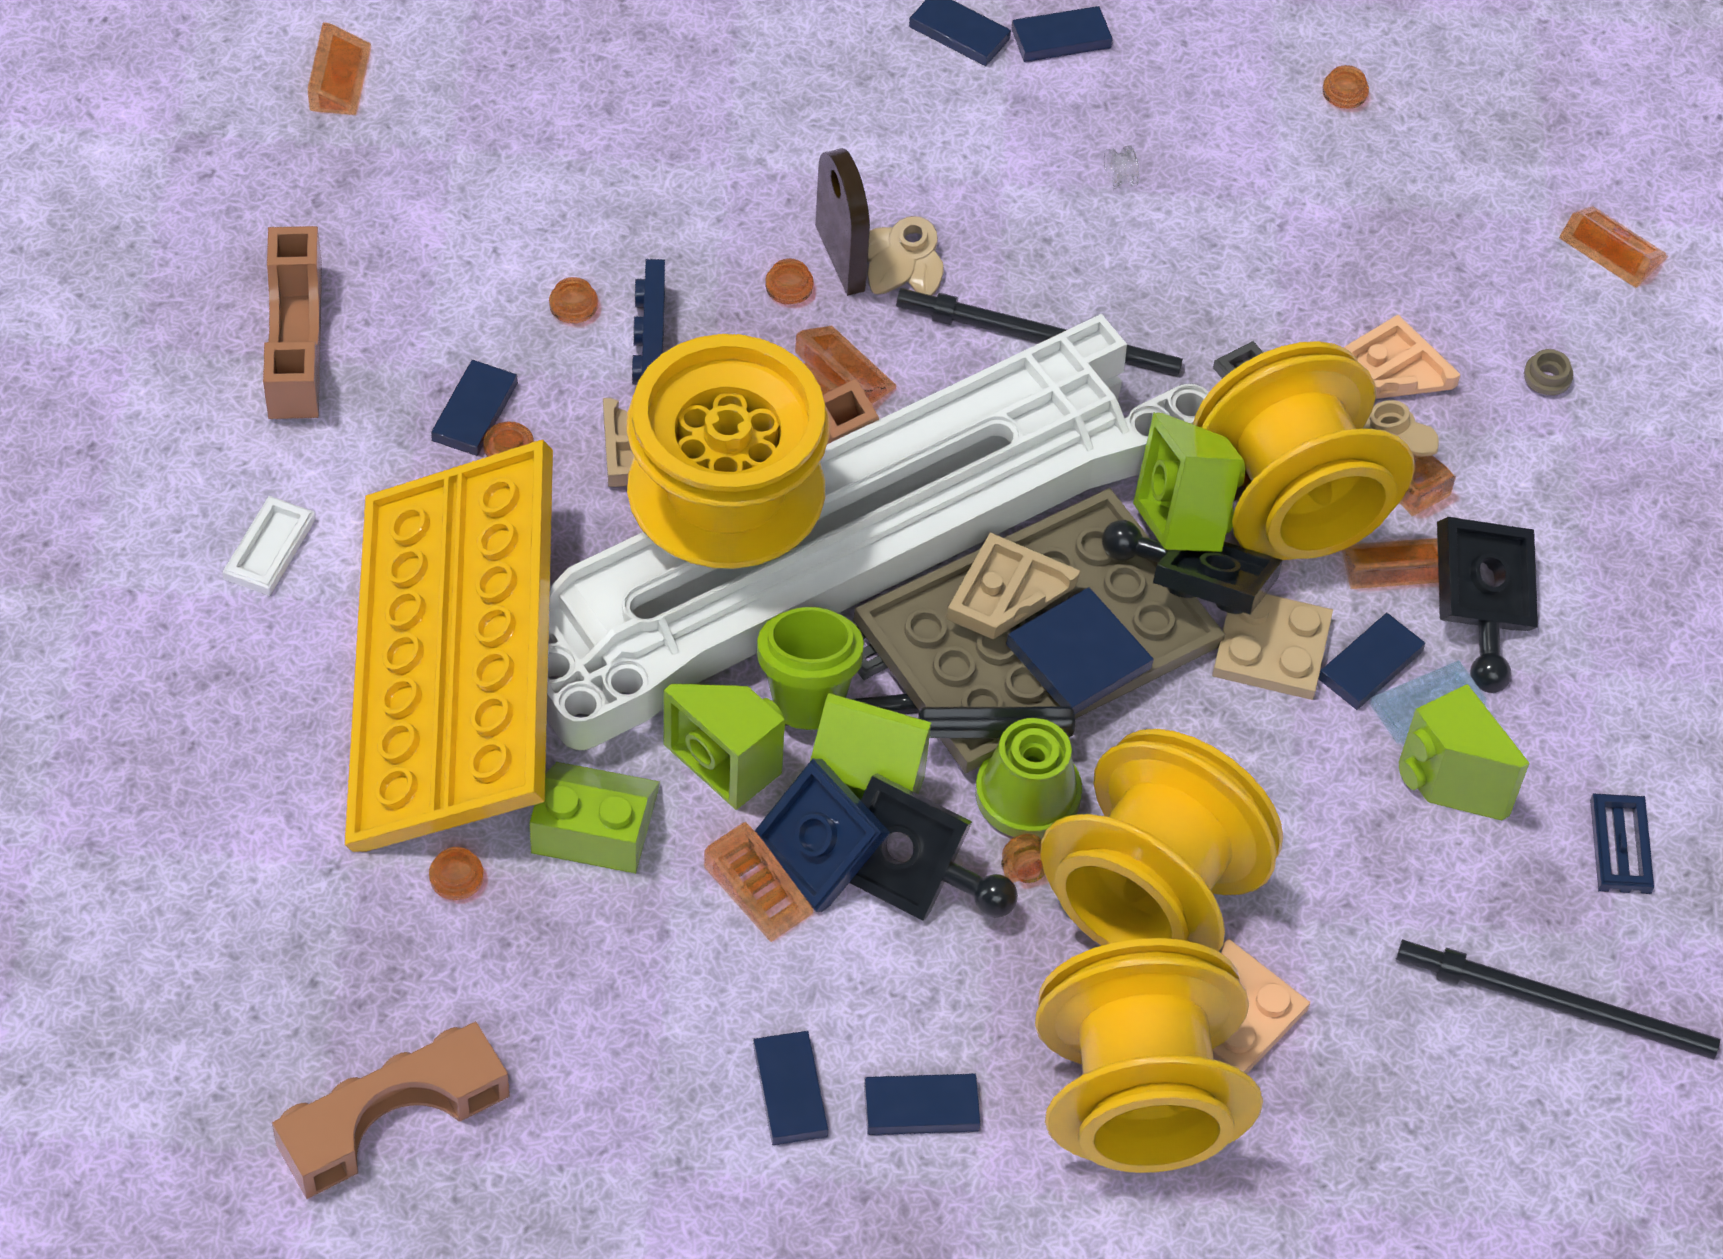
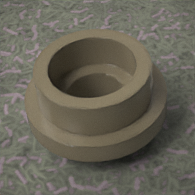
(1553, 362)

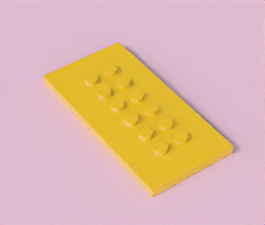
(452, 649)

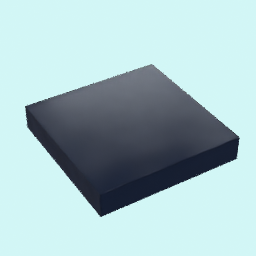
(1079, 651)
(821, 834)

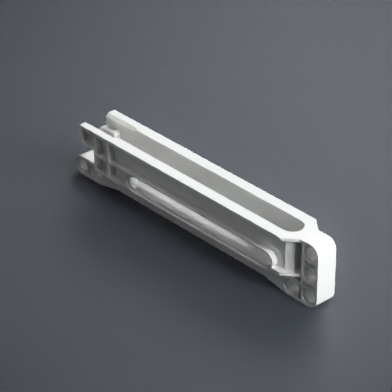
(892, 508)

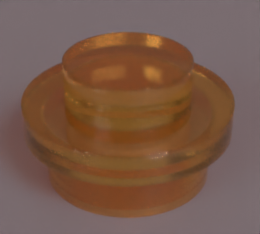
(1345, 87)
(789, 282)
(573, 300)
(506, 437)
(1022, 859)
(456, 873)

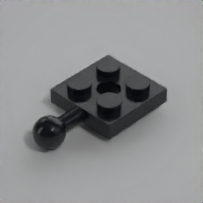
(1230, 578)
(1471, 601)
(936, 843)

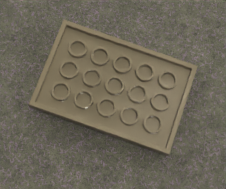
(960, 668)

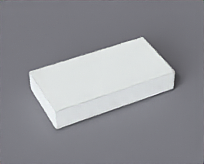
(269, 545)

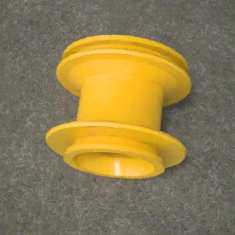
(1304, 450)
(727, 451)
(1170, 837)
(1145, 1037)

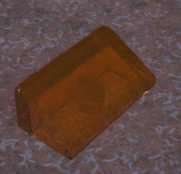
(338, 71)
(1612, 245)
(841, 361)
(1392, 563)

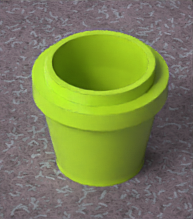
(806, 658)
(1029, 779)

